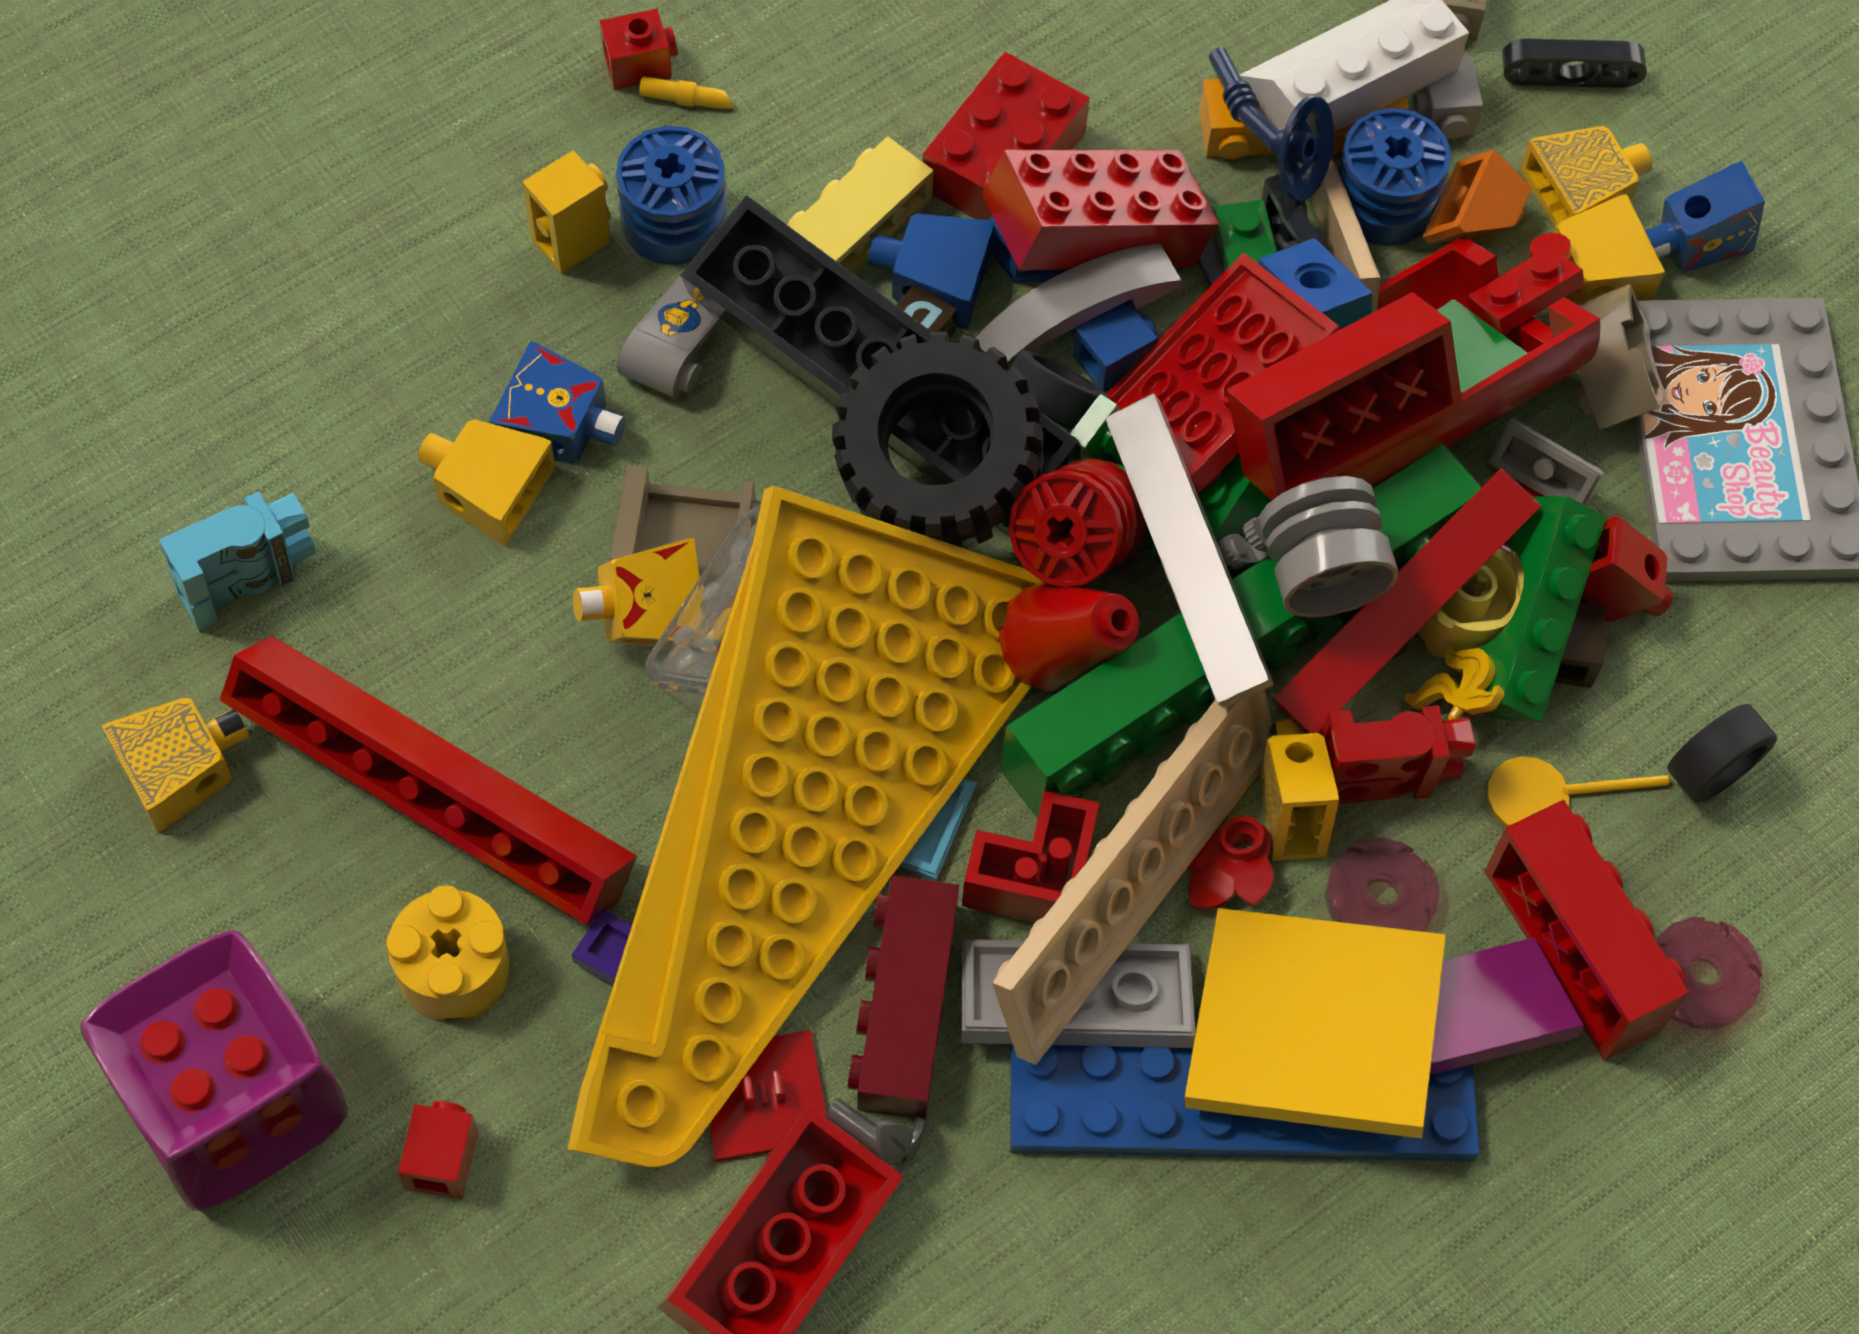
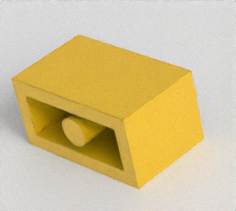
(567, 210)

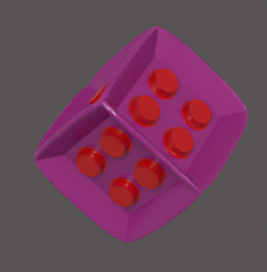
(215, 1069)

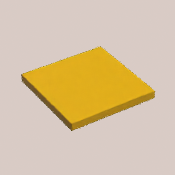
(1317, 1023)

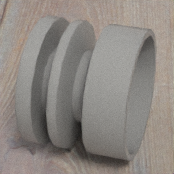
(1328, 546)

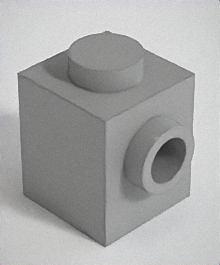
(1452, 101)

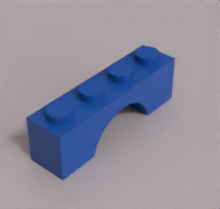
(1102, 346)

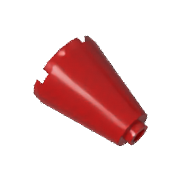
(1064, 633)

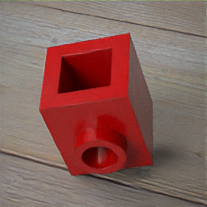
(637, 47)

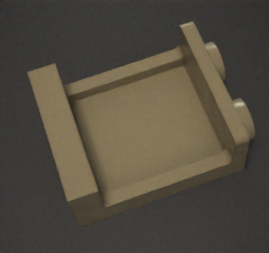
(666, 514)

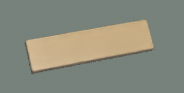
(1344, 232)

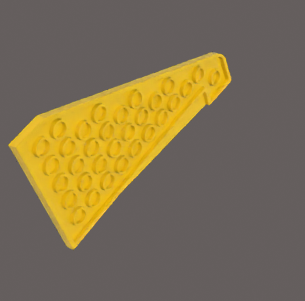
(823, 750)

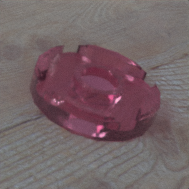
(1383, 862)
(1734, 961)

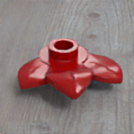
(1227, 871)

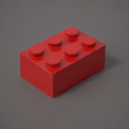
(1006, 111)

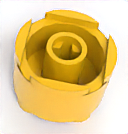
(432, 978)

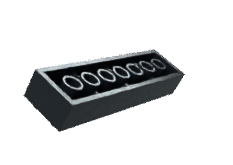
(830, 323)

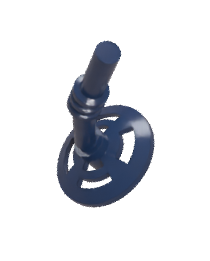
(1295, 143)

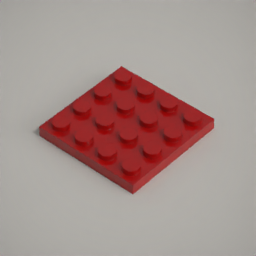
(1223, 338)

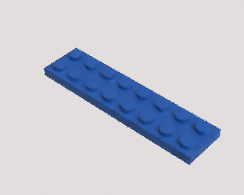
(1135, 1105)

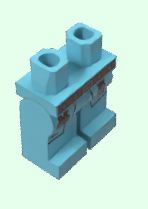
(236, 554)

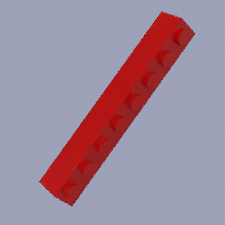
(428, 779)

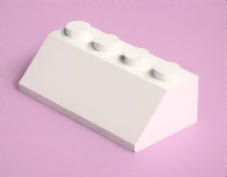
(1363, 62)

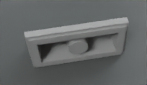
(1544, 464)

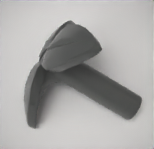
(887, 1139)

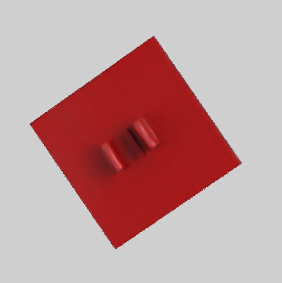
(768, 1098)

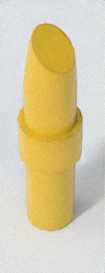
(684, 93)

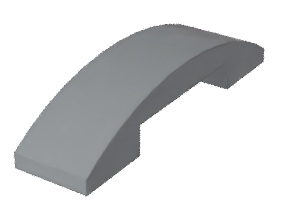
(1079, 296)

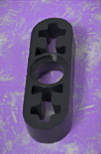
(1603, 66)

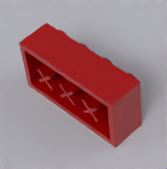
(1090, 203)
(1346, 397)
(1586, 928)

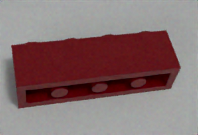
(907, 997)

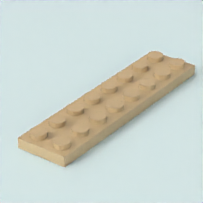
(1130, 873)

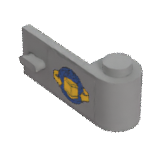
(667, 342)

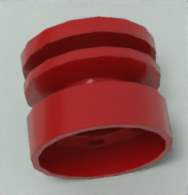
(1104, 518)

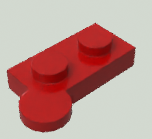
(1529, 285)

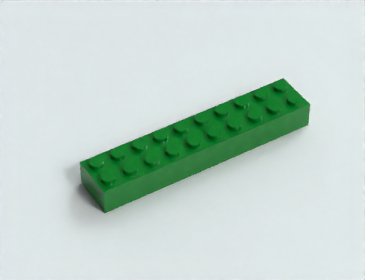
(1159, 680)

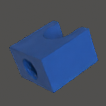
(1321, 281)

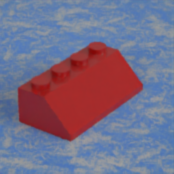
(783, 1234)

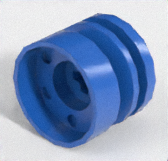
(1394, 173)
(670, 193)

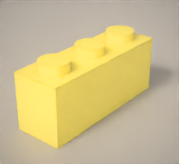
(869, 200)

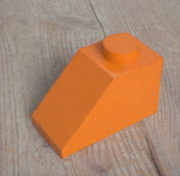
(1478, 199)

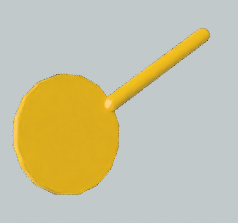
(1530, 784)

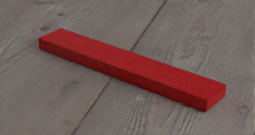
(1414, 599)

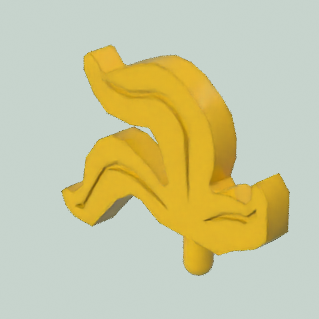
(1470, 696)

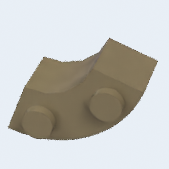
(1623, 373)

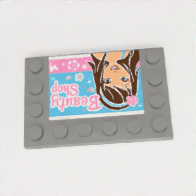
(1750, 443)

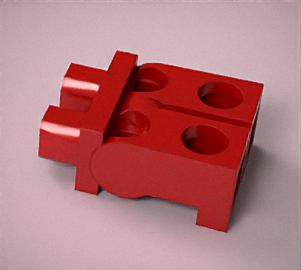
(1395, 755)

